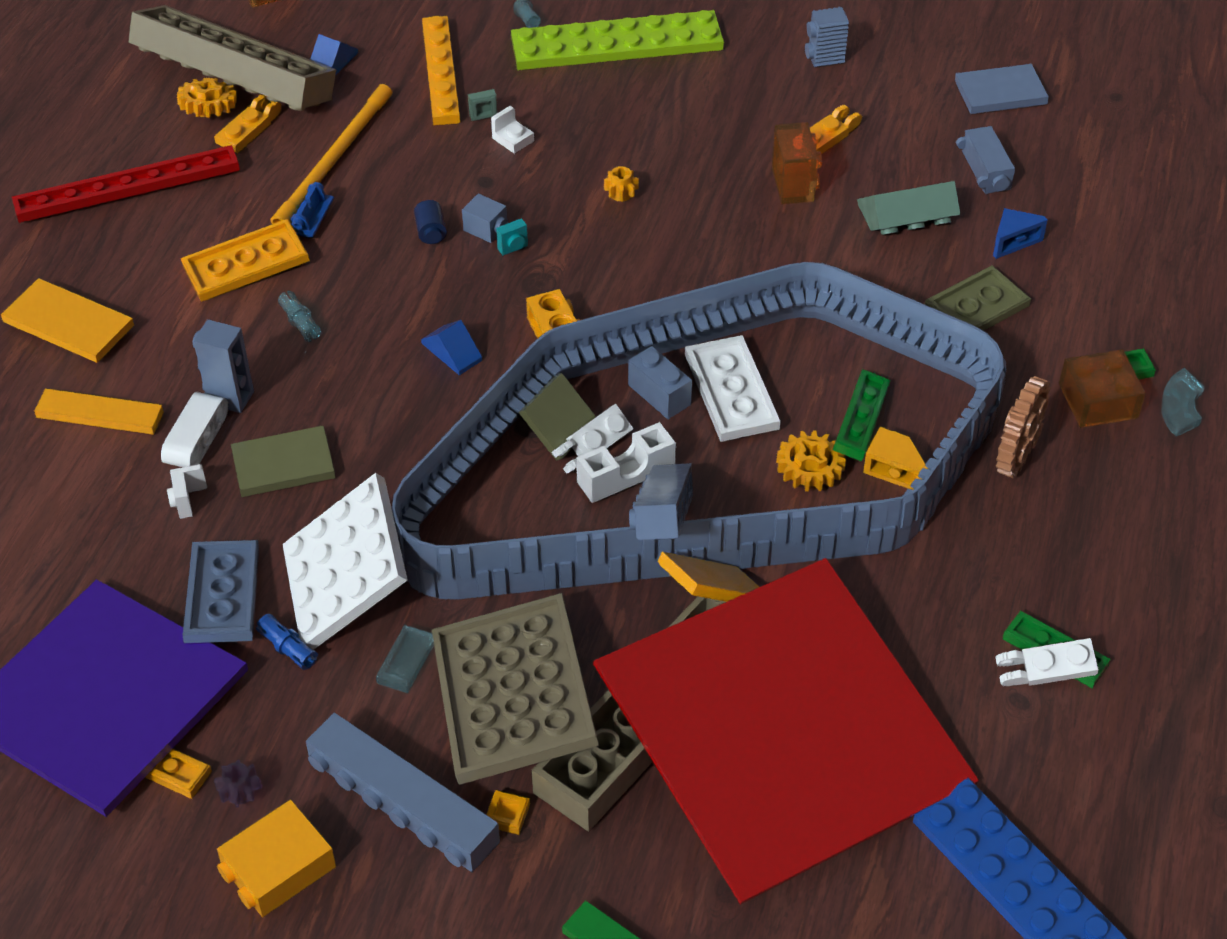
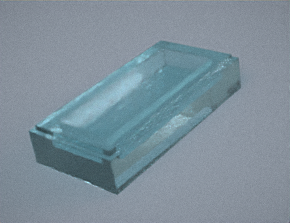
(405, 659)

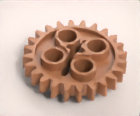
(1023, 426)

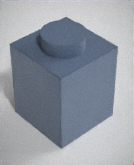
(483, 216)

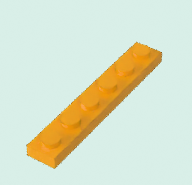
(440, 70)

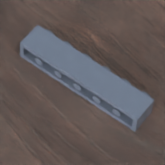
(662, 502)
(403, 792)

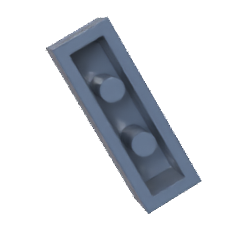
(224, 363)

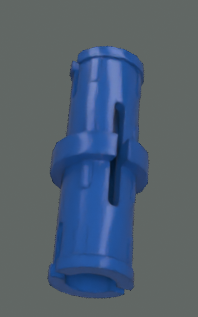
(286, 641)

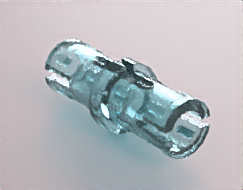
(299, 316)

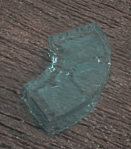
(1179, 402)

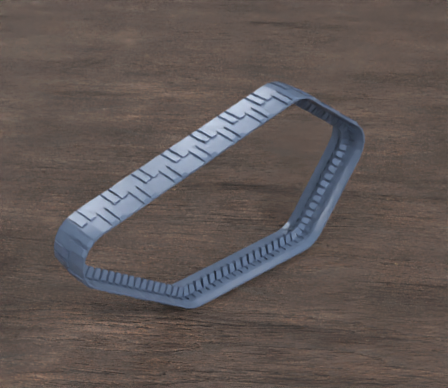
(736, 540)

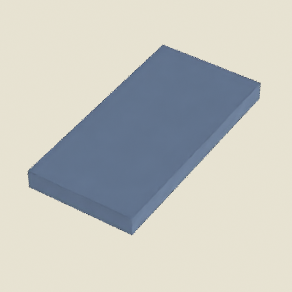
(221, 592)

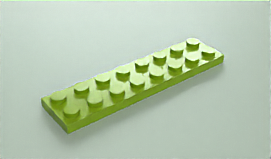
(616, 39)

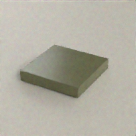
(556, 413)

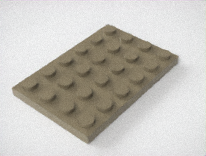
(512, 689)

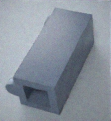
(987, 159)

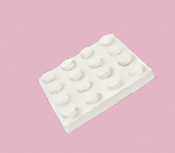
(344, 562)

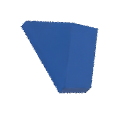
(332, 53)
(1018, 231)
(453, 346)

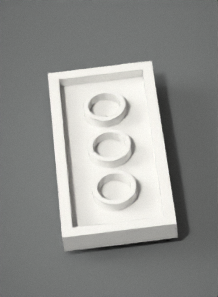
(732, 388)

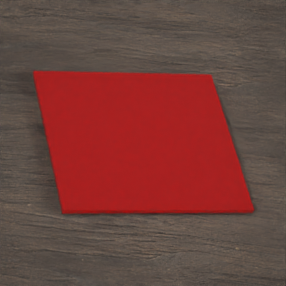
(783, 727)

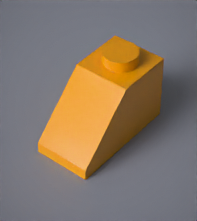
(893, 458)

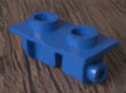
(311, 211)

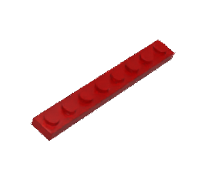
(125, 183)

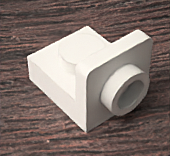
(509, 131)

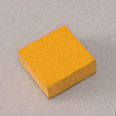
(508, 811)

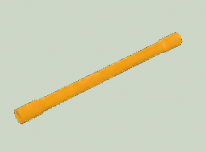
(374, 104)

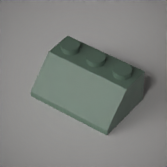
(910, 207)

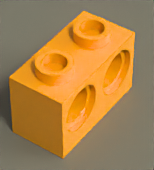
(549, 311)

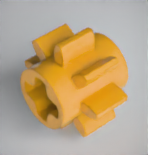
(621, 183)

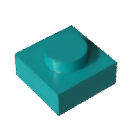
(512, 236)

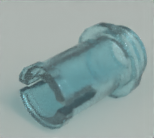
(525, 11)

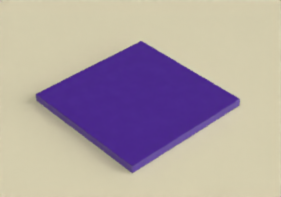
(107, 695)

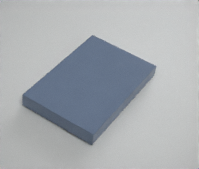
(1001, 88)

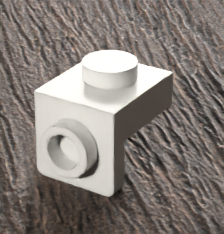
(184, 481)

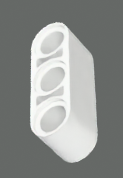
(194, 430)

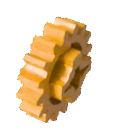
(206, 97)
(810, 461)

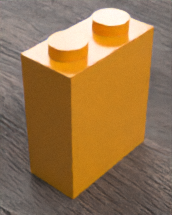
(275, 858)

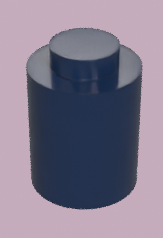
(430, 222)

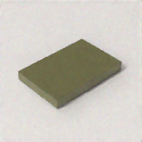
(981, 299)
(282, 461)

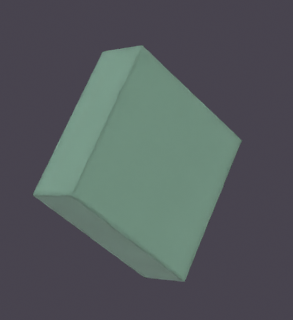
(482, 104)

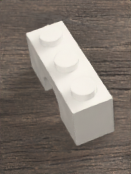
(603, 475)

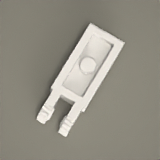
(599, 432)
(1049, 663)

